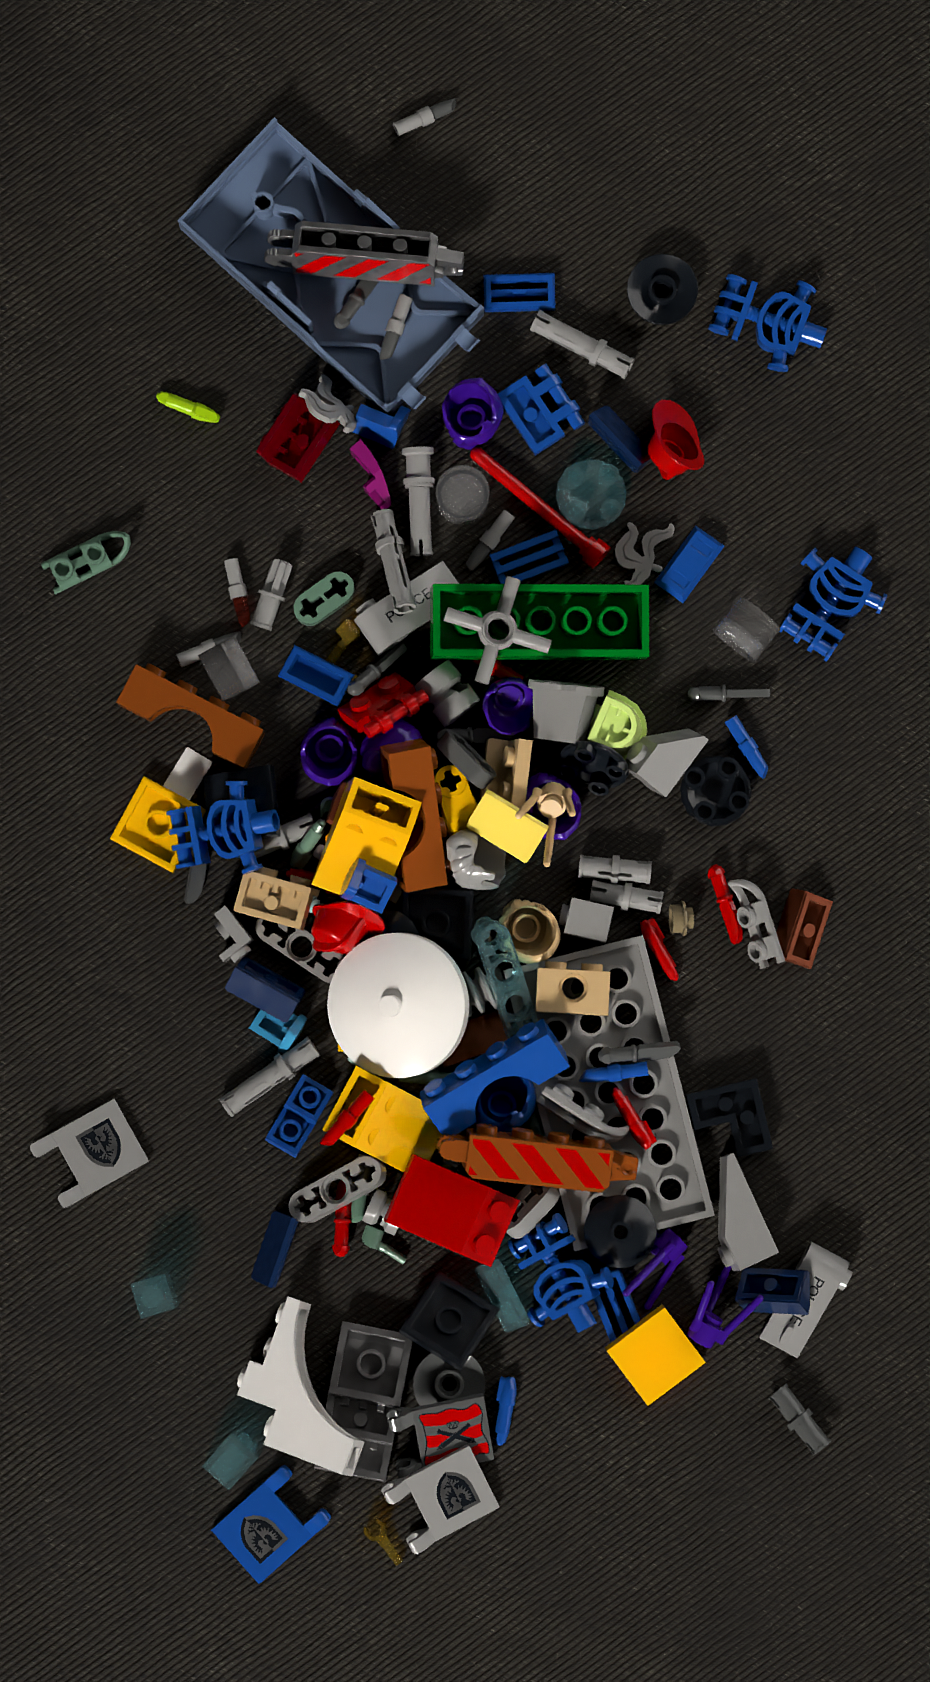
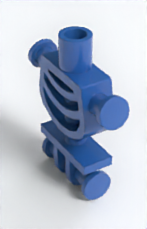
(802, 331)
(850, 572)
(239, 826)
(576, 1307)

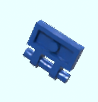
(531, 415)

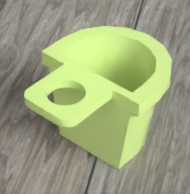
(617, 723)

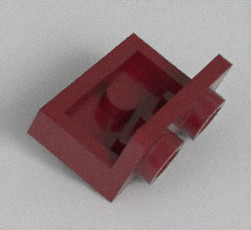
(295, 439)

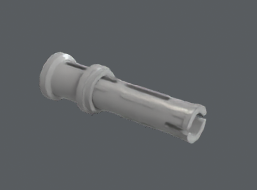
(418, 482)

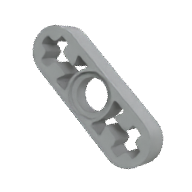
(274, 939)
(364, 1186)

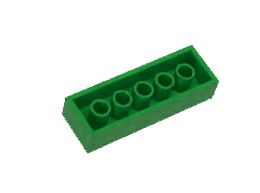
(578, 618)

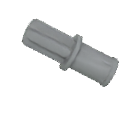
(271, 594)

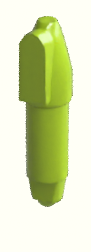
(195, 410)

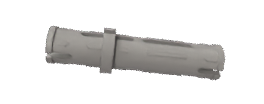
(595, 351)
(390, 548)
(274, 1073)

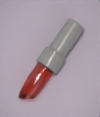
(237, 591)

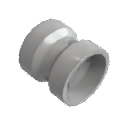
(377, 1210)

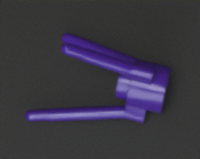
(666, 1248)
(706, 1325)

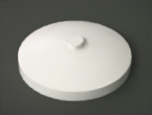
(398, 1005)

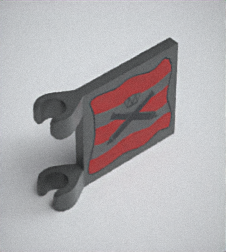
(443, 1429)

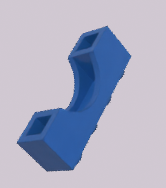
(528, 1054)

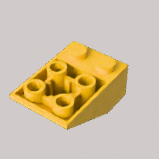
(367, 826)
(390, 1126)

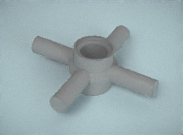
(503, 615)

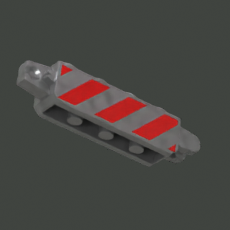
(363, 253)

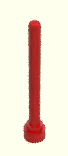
(590, 548)

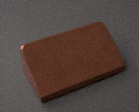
(802, 926)
(478, 1037)

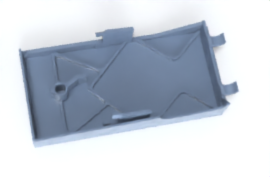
(275, 188)

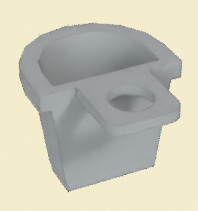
(563, 709)

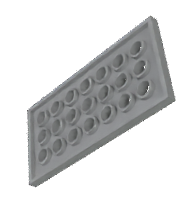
(666, 1095)

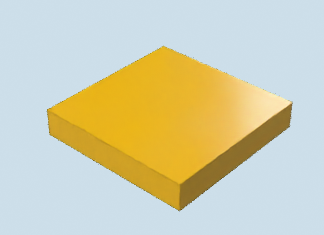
(146, 827)
(655, 1355)

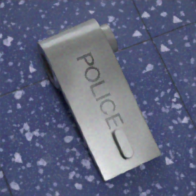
(387, 629)
(827, 1275)

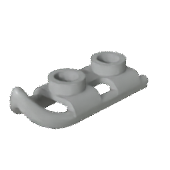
(750, 917)
(587, 1118)

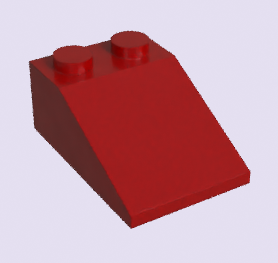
(451, 1210)

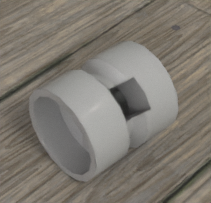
(447, 693)

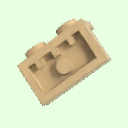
(511, 765)
(275, 899)

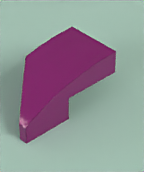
(376, 486)

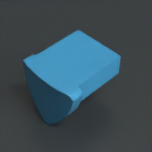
(278, 1032)

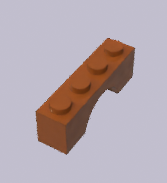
(152, 695)
(410, 769)

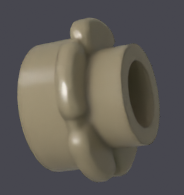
(680, 918)

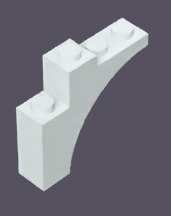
(283, 1383)

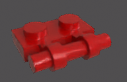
(382, 705)

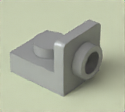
(229, 928)

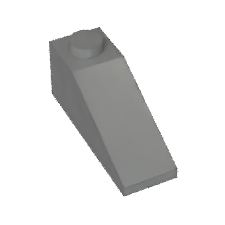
(740, 1223)

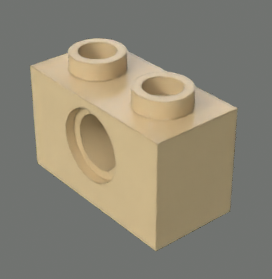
(551, 996)

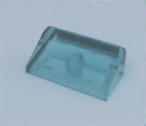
(502, 1295)

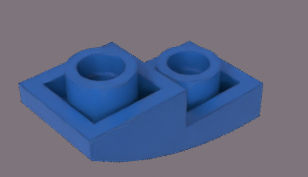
(299, 1116)

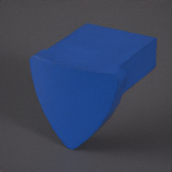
(380, 426)
(368, 886)

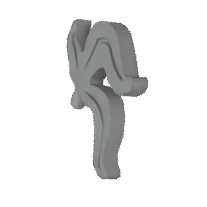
(327, 407)
(631, 560)

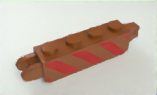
(536, 1159)

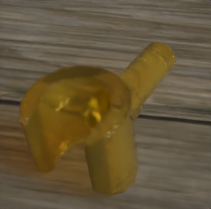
(349, 633)
(384, 1542)

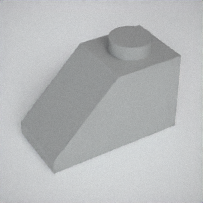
(664, 758)

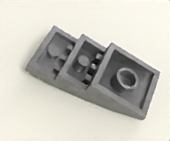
(363, 1386)

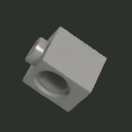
(586, 920)

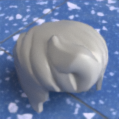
(475, 861)

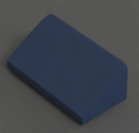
(619, 438)
(265, 989)
(274, 1249)
(782, 1290)

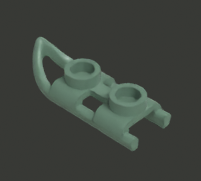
(93, 555)

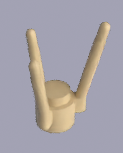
(552, 802)

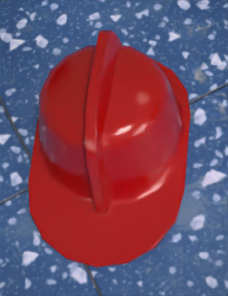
(675, 440)
(343, 925)

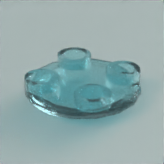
(591, 494)

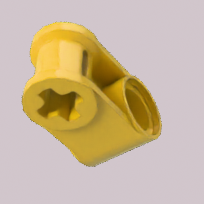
(455, 805)

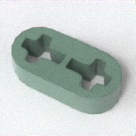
(329, 605)

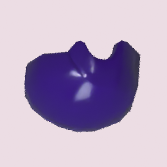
(508, 705)

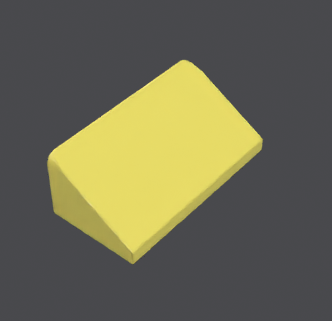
(496, 822)

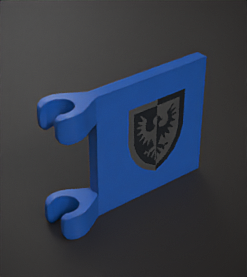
(265, 1530)

